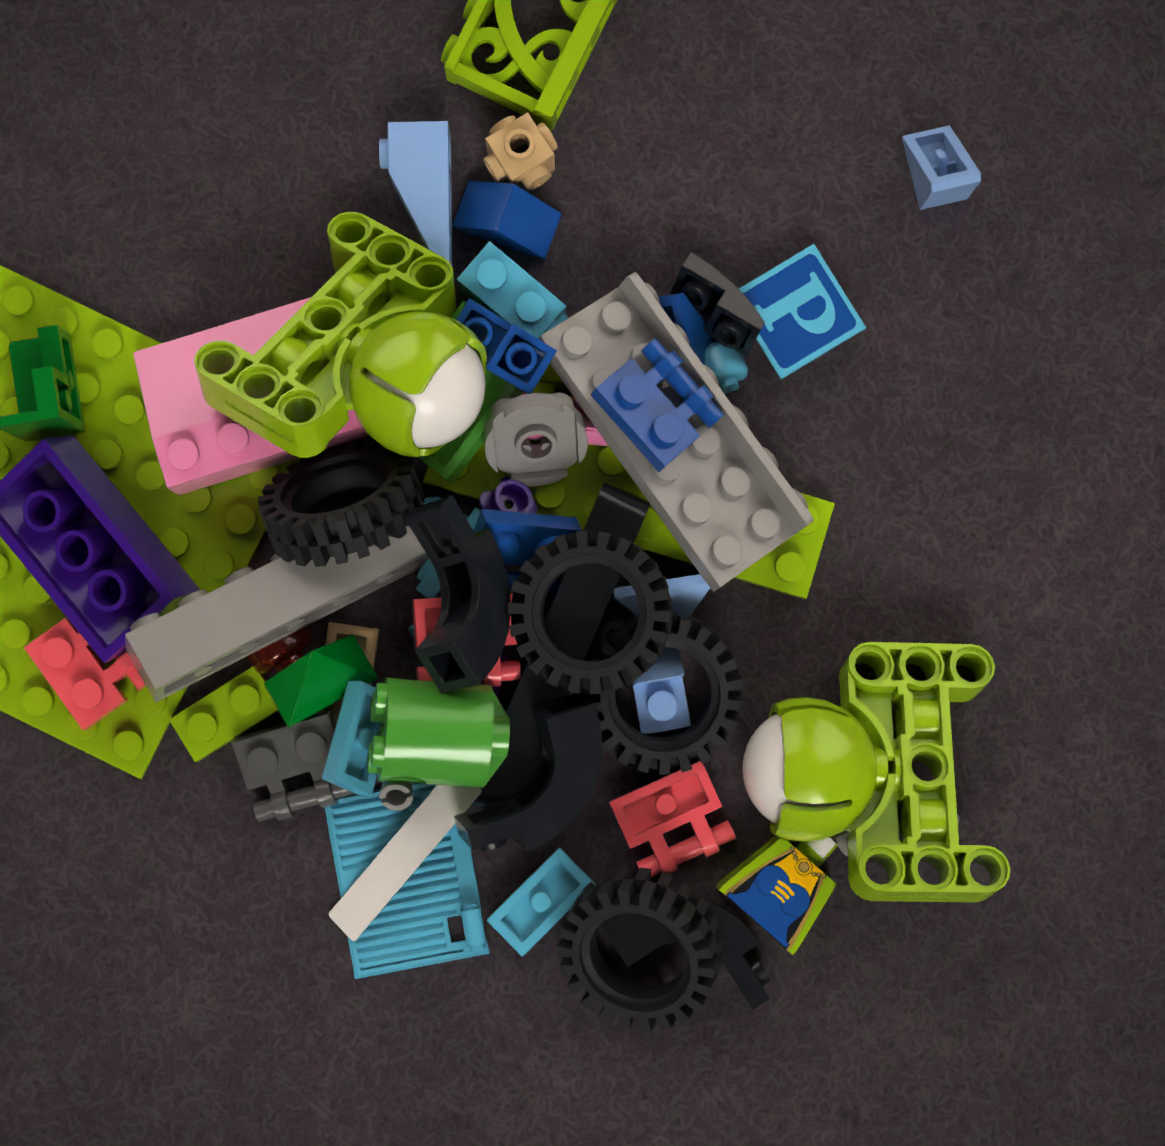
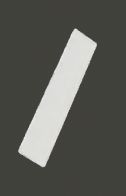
(401, 857)

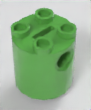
(437, 735)

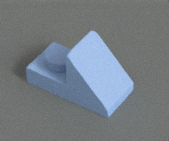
(661, 695)

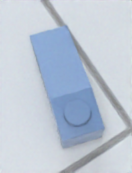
(421, 174)

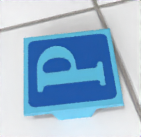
(801, 311)

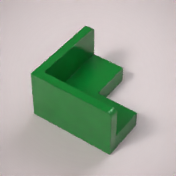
(44, 387)

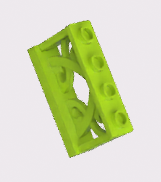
(551, 78)

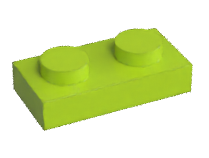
(224, 714)

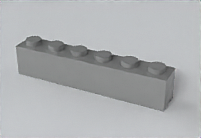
(257, 611)

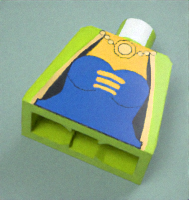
(782, 887)

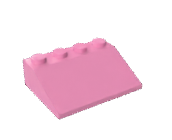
(192, 438)

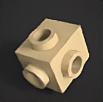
(523, 169)

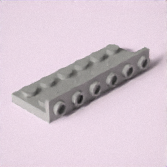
(722, 491)

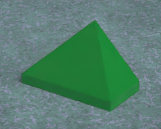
(318, 679)

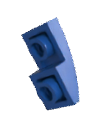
(509, 349)

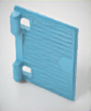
(414, 923)

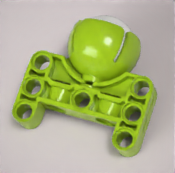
(362, 343)
(841, 770)

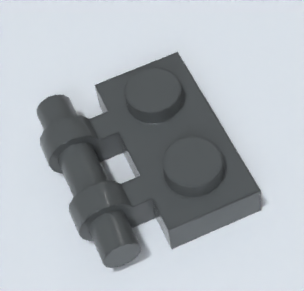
(282, 753)

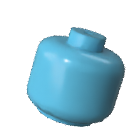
(727, 365)

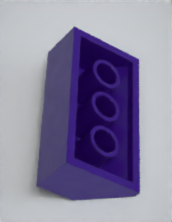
(87, 544)

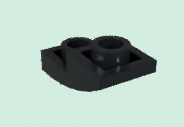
(733, 317)

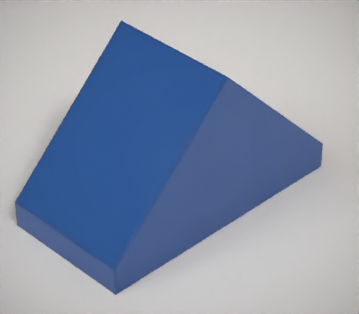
(507, 217)

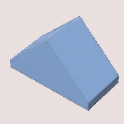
(940, 167)

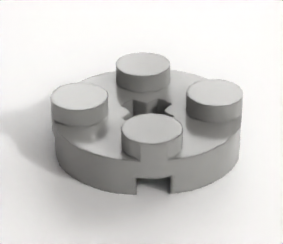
(535, 415)

